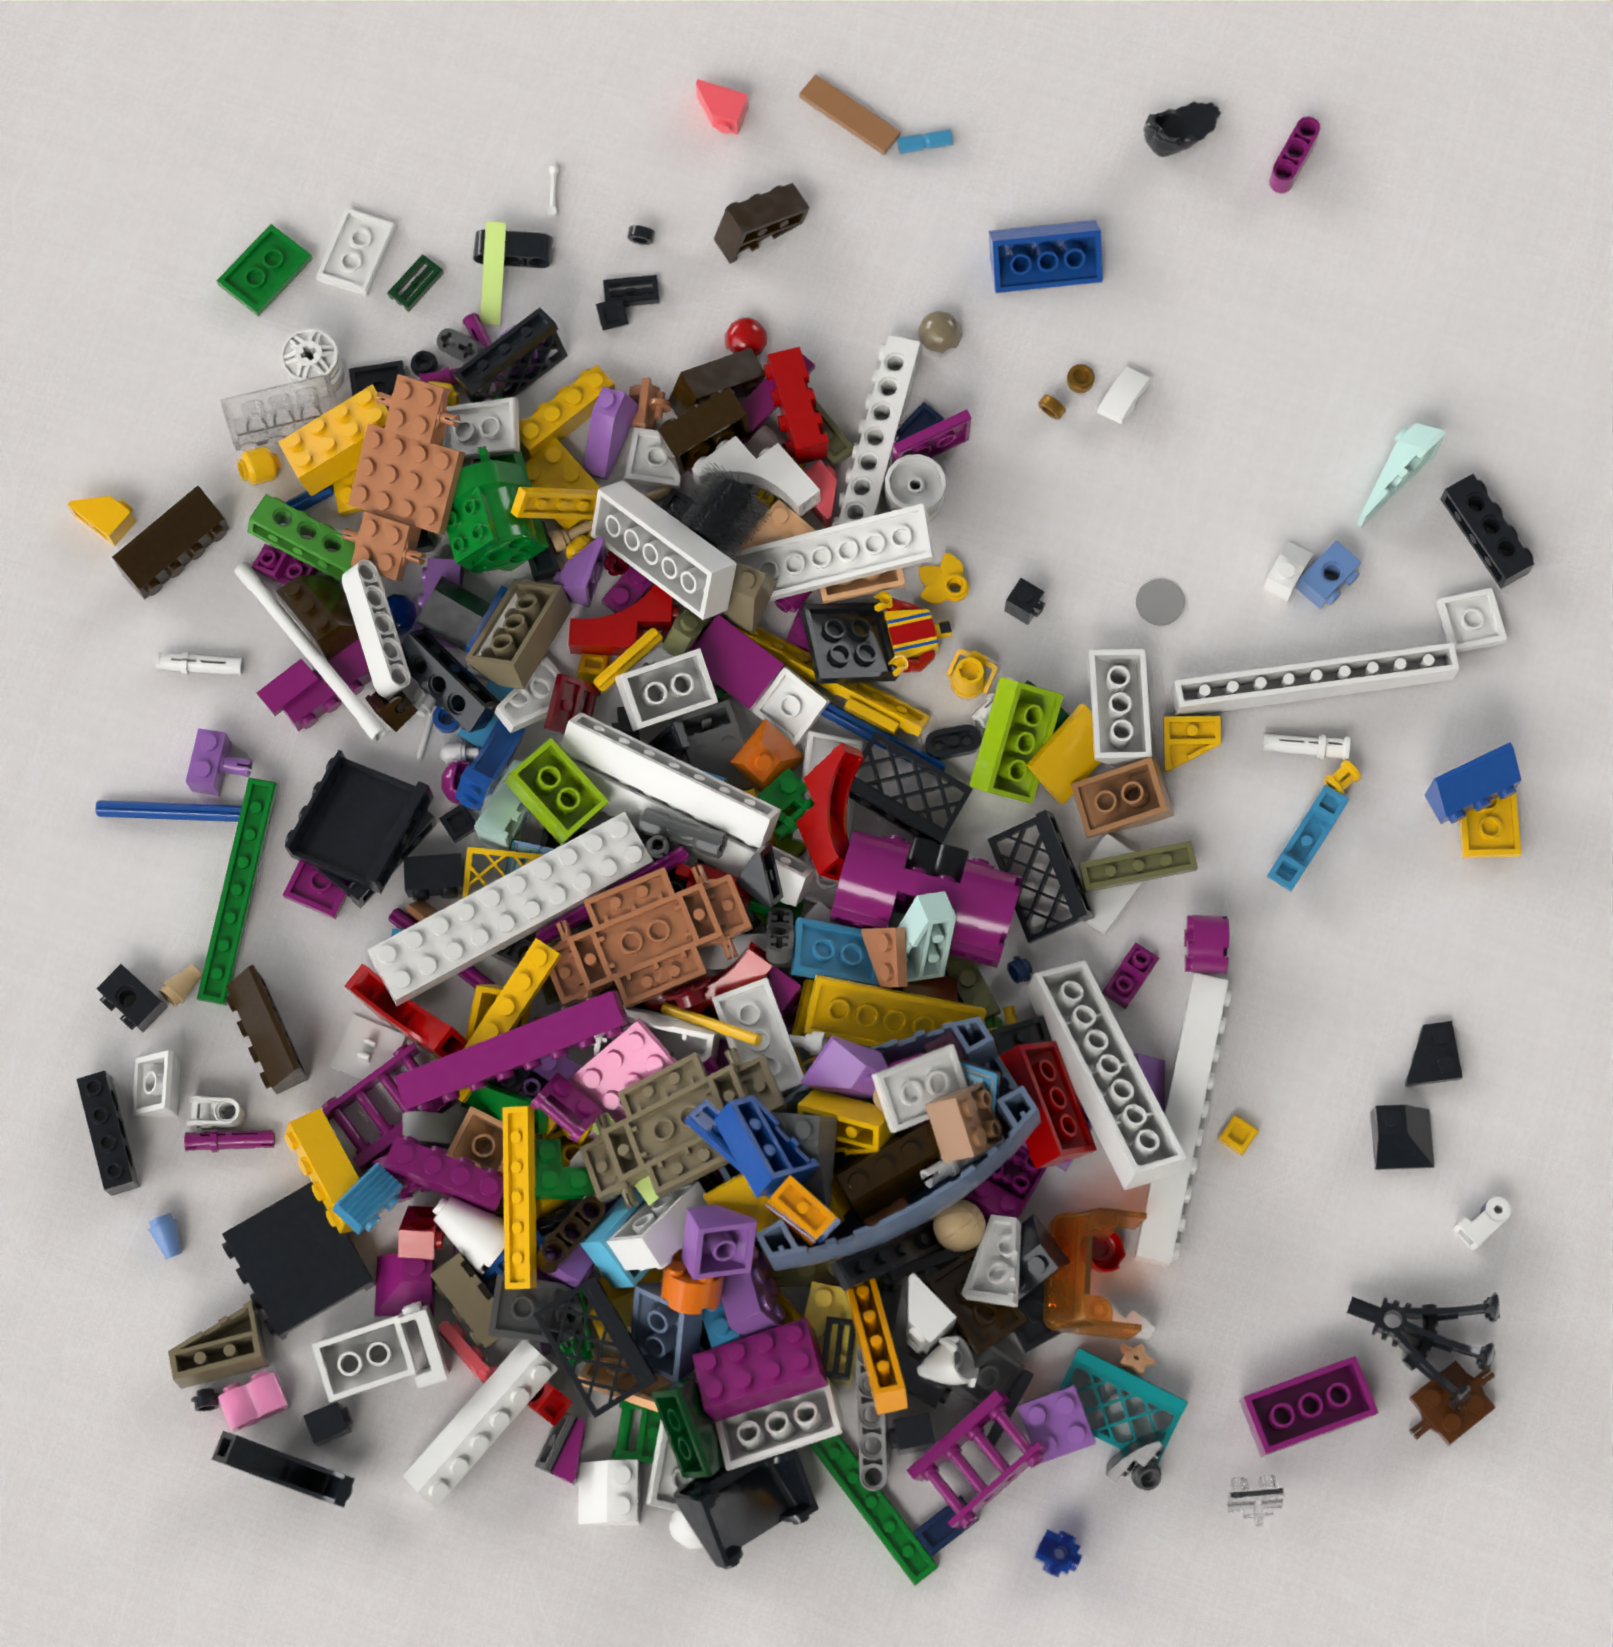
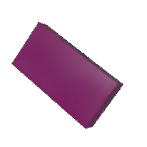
(288, 687)

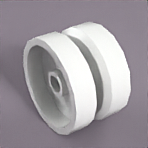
(915, 481)

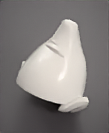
(950, 1363)

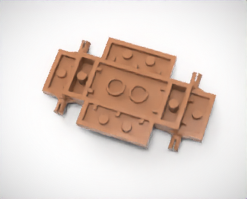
(404, 477)
(648, 937)

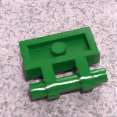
(782, 793)

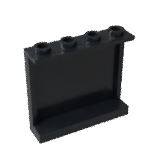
(358, 823)
(295, 1261)

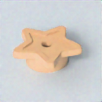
(1135, 1366)

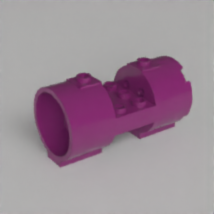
(877, 884)

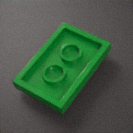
(264, 270)

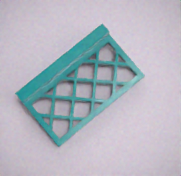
(1132, 1384)

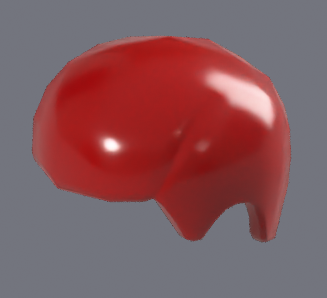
(746, 334)
(1107, 1253)

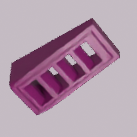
(569, 1459)

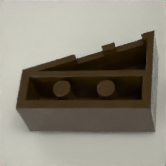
(758, 218)

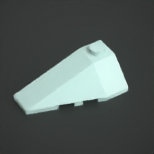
(1410, 454)

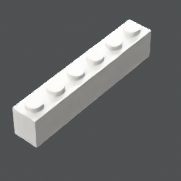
(480, 1423)

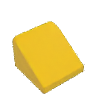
(591, 666)

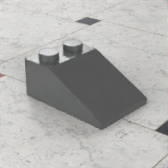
(816, 1141)

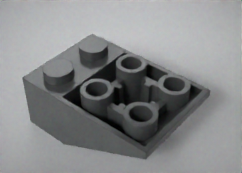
(715, 742)

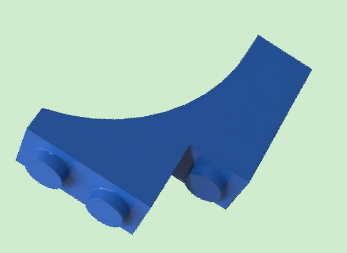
(486, 769)

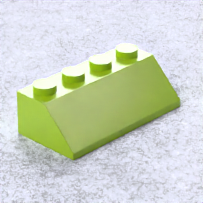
(1015, 731)

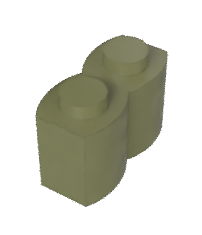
(684, 633)

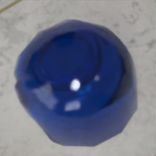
(403, 612)

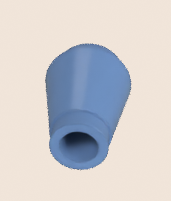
(166, 1235)

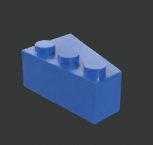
(761, 1146)

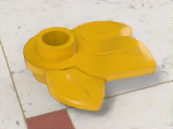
(940, 580)

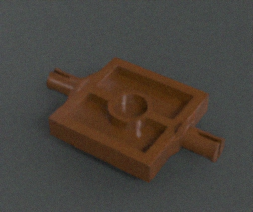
(1435, 1409)

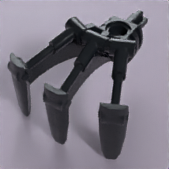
(1428, 1336)

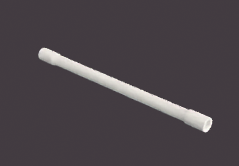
(366, 719)

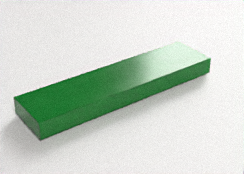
(493, 1100)

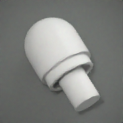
(458, 752)

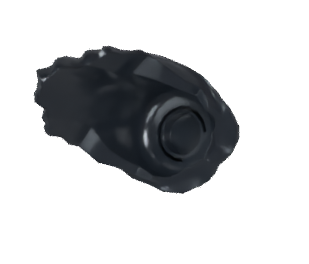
(1180, 128)

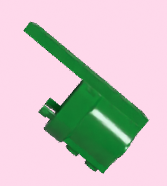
(480, 521)

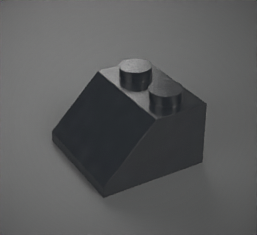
(1038, 1257)

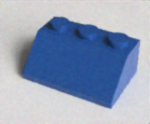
(1474, 784)

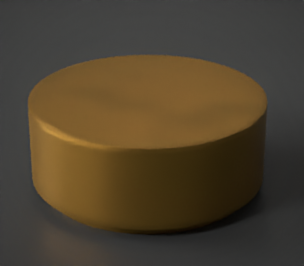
(1080, 378)
(1051, 407)

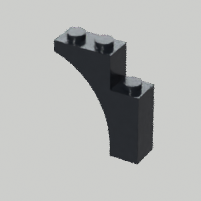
(283, 1469)

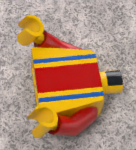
(911, 633)

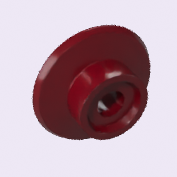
(688, 994)

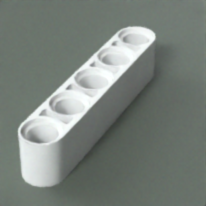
(376, 628)

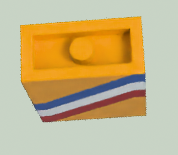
(800, 1211)

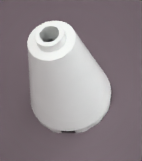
(471, 1230)

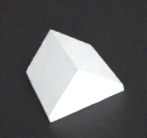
(157, 1085)

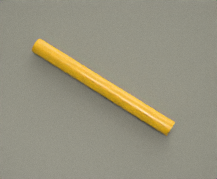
(712, 1024)

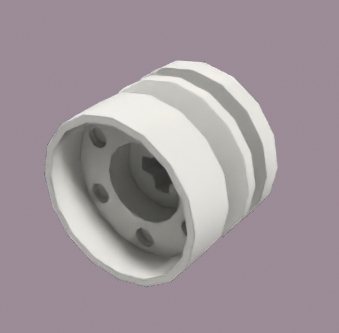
(313, 344)

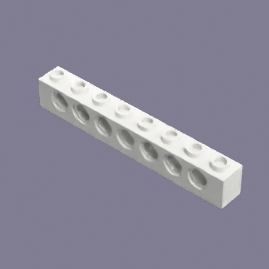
(896, 352)

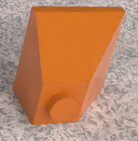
(766, 756)

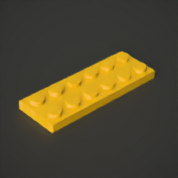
(877, 1014)

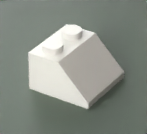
(609, 1492)

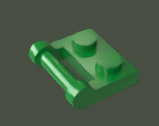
(647, 1434)

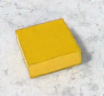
(1238, 1135)

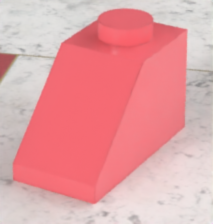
(722, 106)
(826, 480)

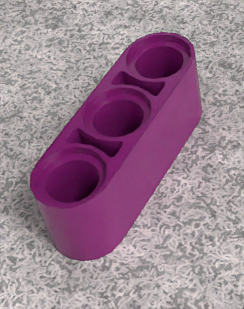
(1299, 144)

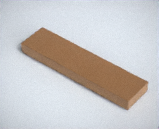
(849, 114)

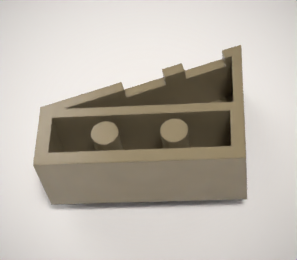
(469, 1297)
(221, 1351)

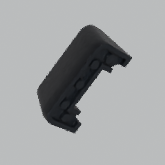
(745, 1503)

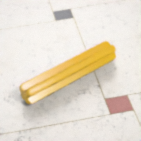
(628, 659)

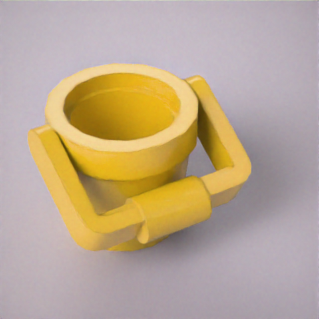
(968, 677)

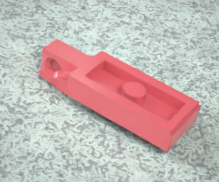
(472, 1357)

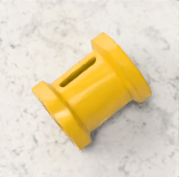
(1349, 771)

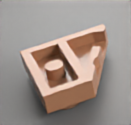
(887, 954)

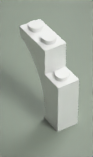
(770, 471)

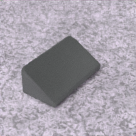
(555, 1443)

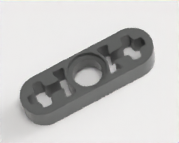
(779, 935)

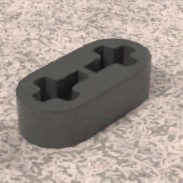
(462, 342)

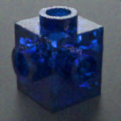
(1046, 1553)

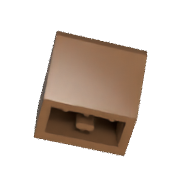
(964, 1122)

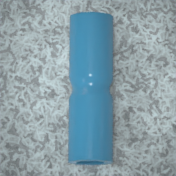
(929, 140)

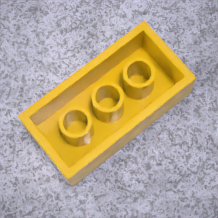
(333, 442)

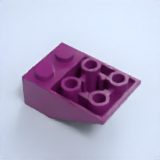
(1008, 1187)

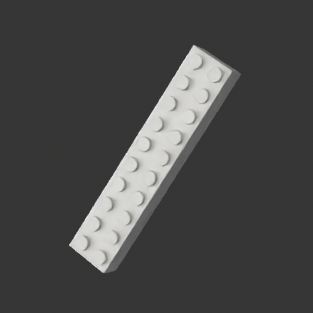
(508, 909)

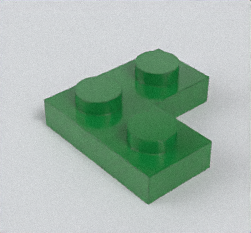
(555, 1181)

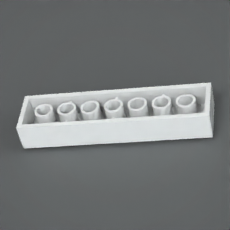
(1106, 1075)

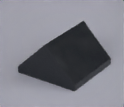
(452, 613)

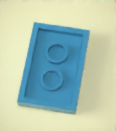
(831, 952)

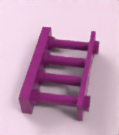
(334, 1107)
(950, 1449)

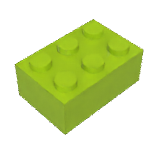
(556, 791)

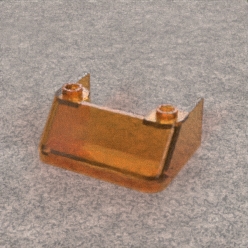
(1067, 1293)

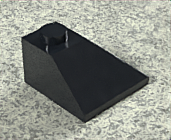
(1401, 1137)

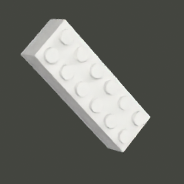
(663, 549)

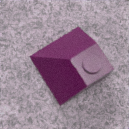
(402, 1283)

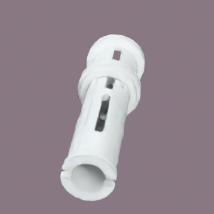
(1320, 746)

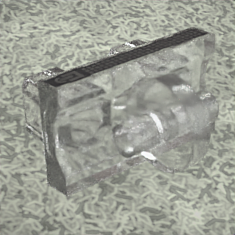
(1255, 1502)

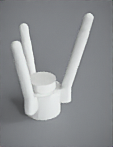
(425, 704)

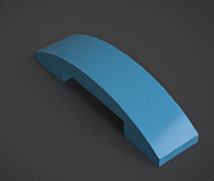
(1308, 838)

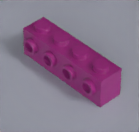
(445, 1174)

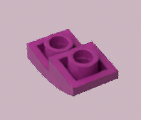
(280, 565)
(1130, 975)

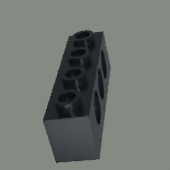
(1486, 545)
(448, 681)
(108, 1133)

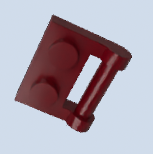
(567, 701)

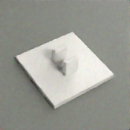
(366, 1048)

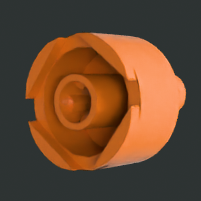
(686, 1294)

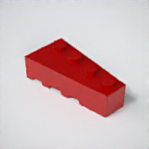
(797, 405)

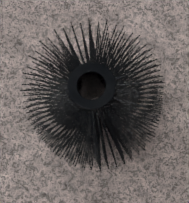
(719, 514)

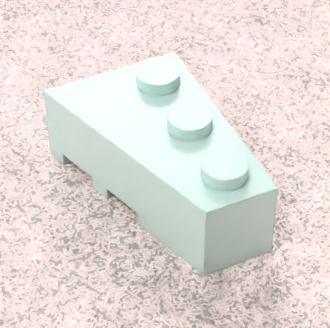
(503, 816)
(928, 935)

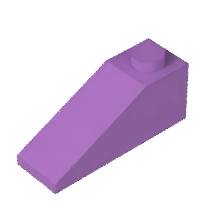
(607, 431)

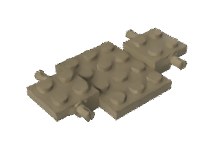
(654, 1134)

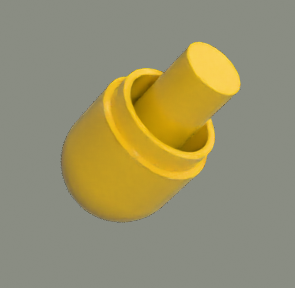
(578, 544)

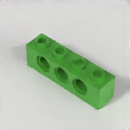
(290, 539)

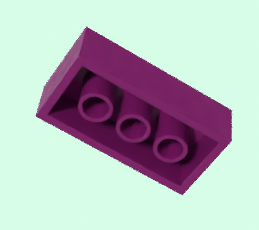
(760, 1370)
(1308, 1406)

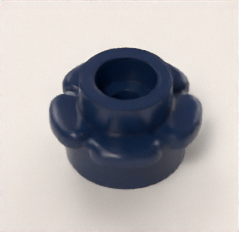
(1019, 970)

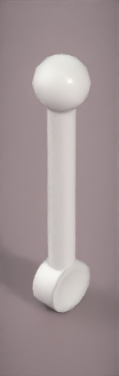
(552, 210)

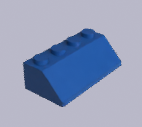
(1046, 256)

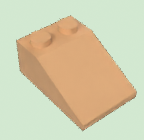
(781, 525)

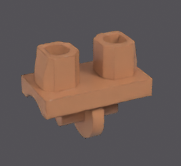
(651, 404)

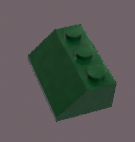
(689, 1429)

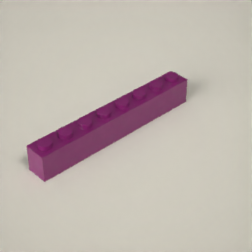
(512, 1050)

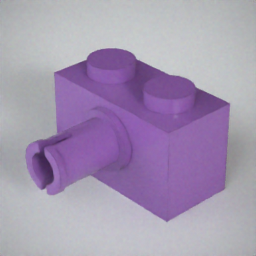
(211, 761)

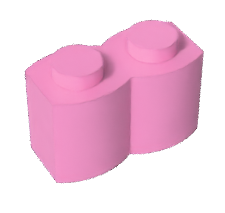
(253, 1401)

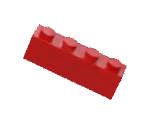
(1063, 1126)

